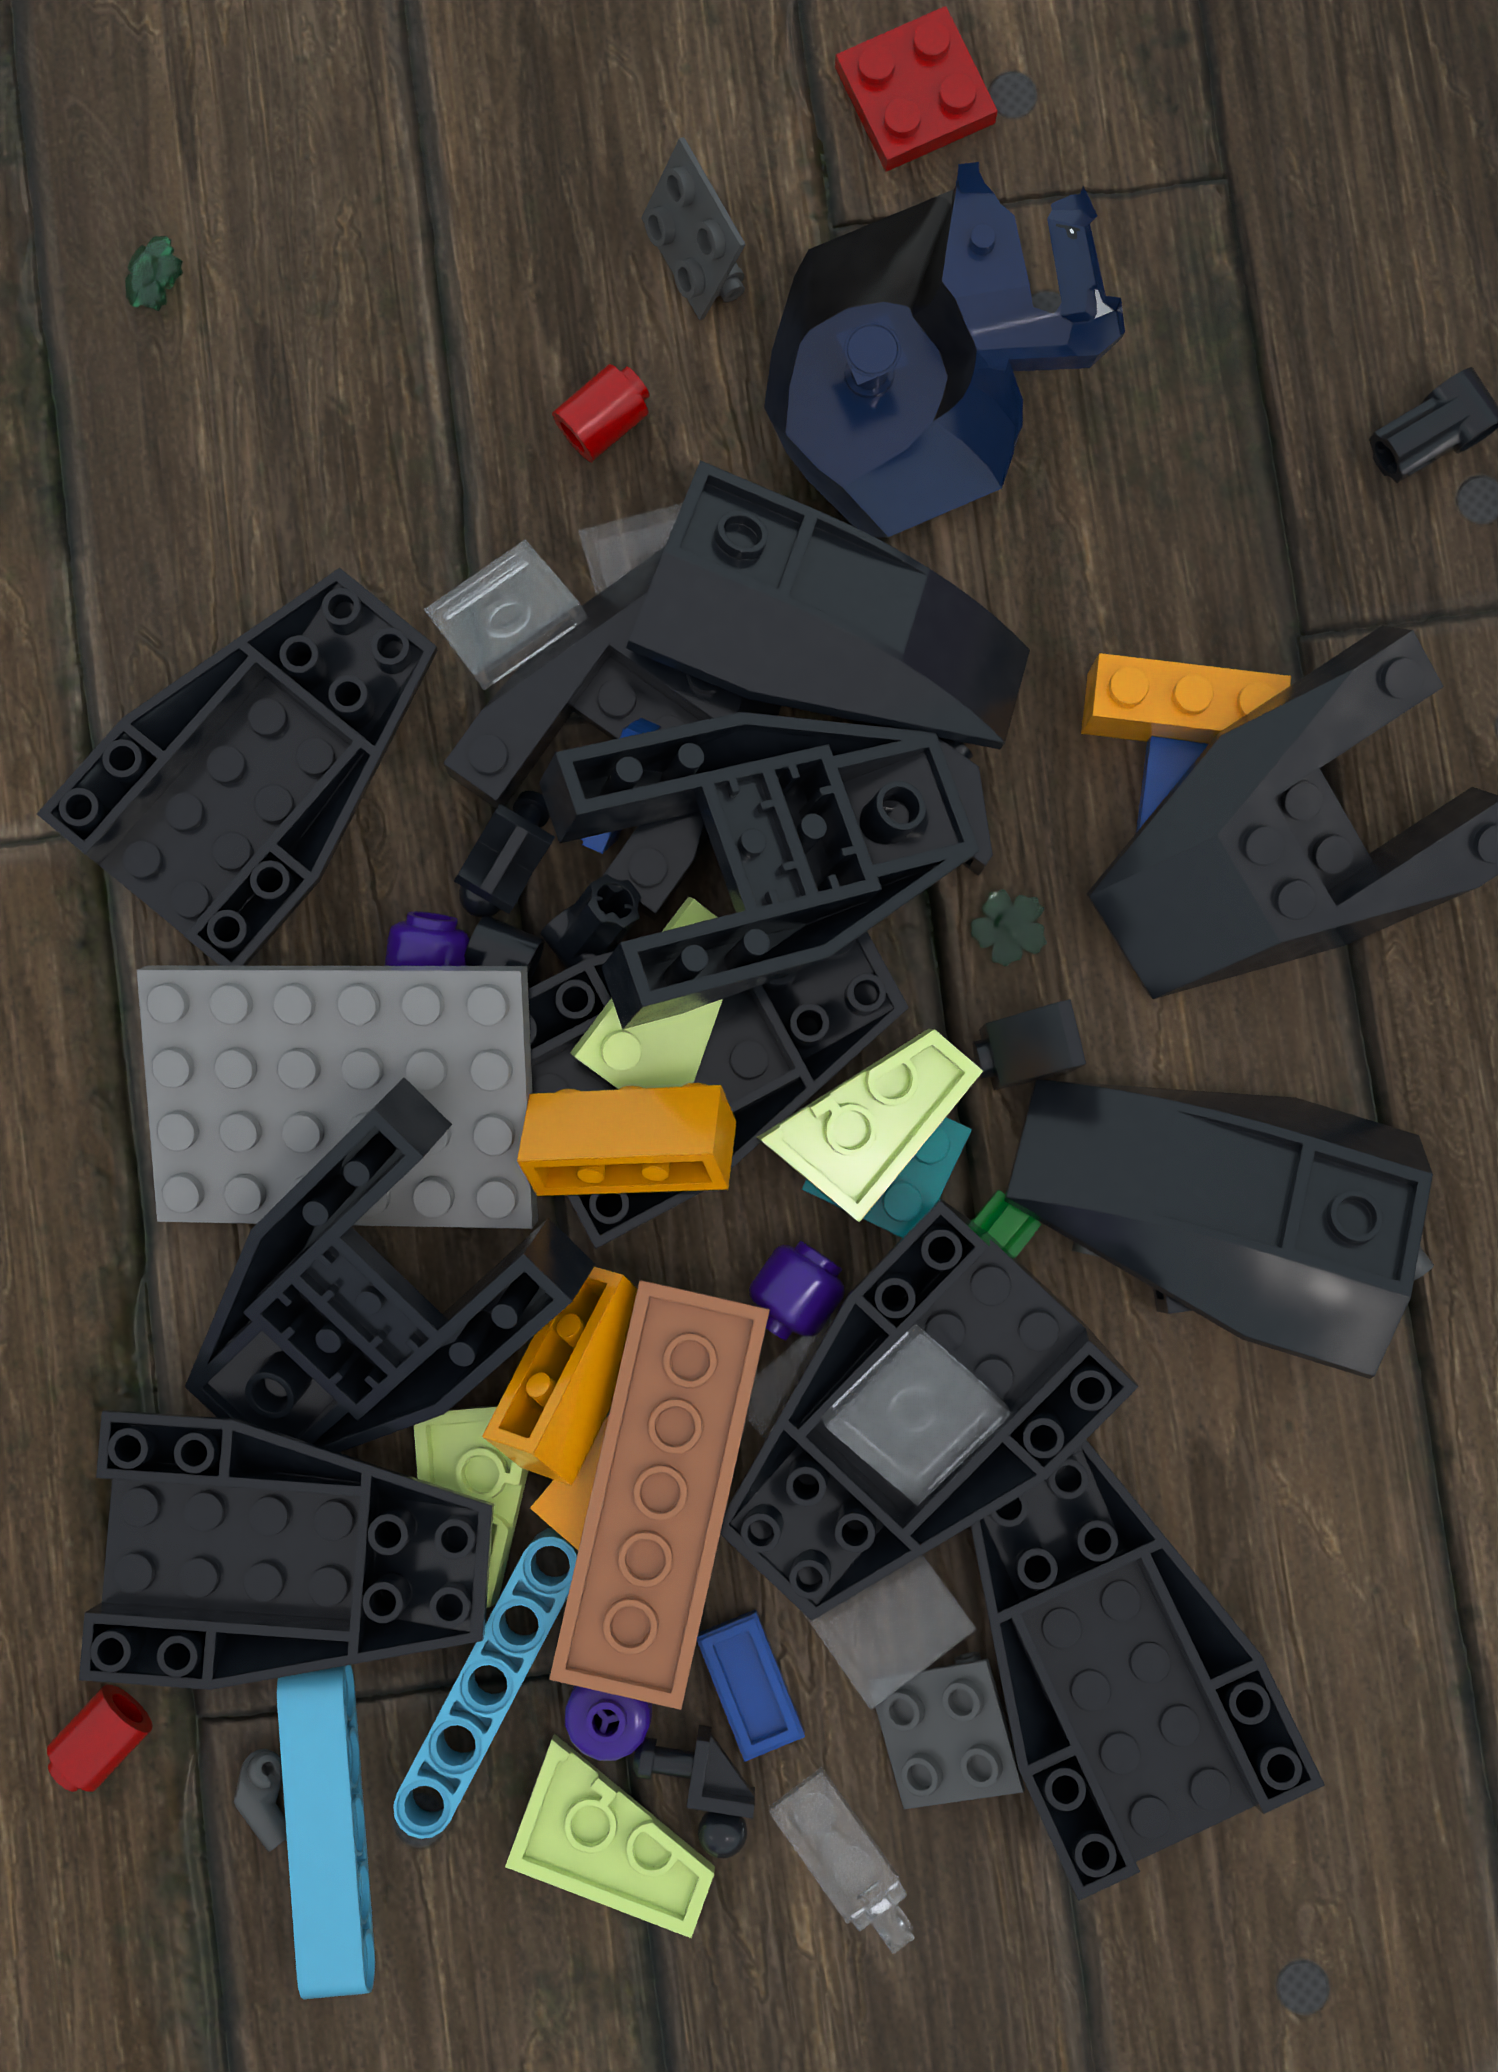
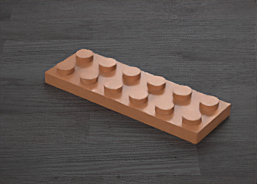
(659, 1494)

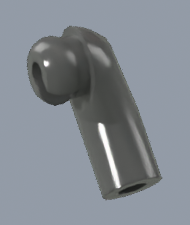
(257, 1797)

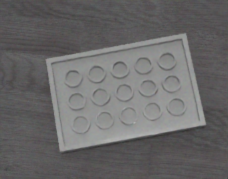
(278, 1063)

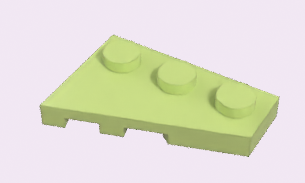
(655, 1052)
(874, 1122)
(460, 1459)
(607, 1846)

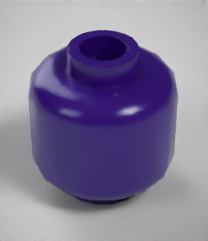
(426, 941)
(798, 1289)
(596, 1730)

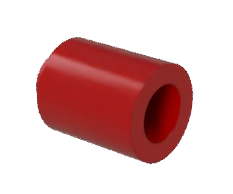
(602, 411)
(97, 1739)

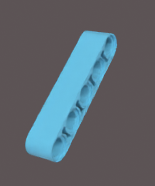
(471, 1706)
(326, 1833)

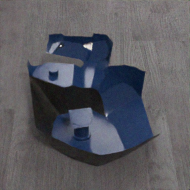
(906, 349)

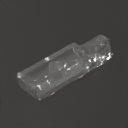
(843, 1858)

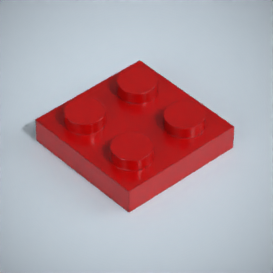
(915, 88)

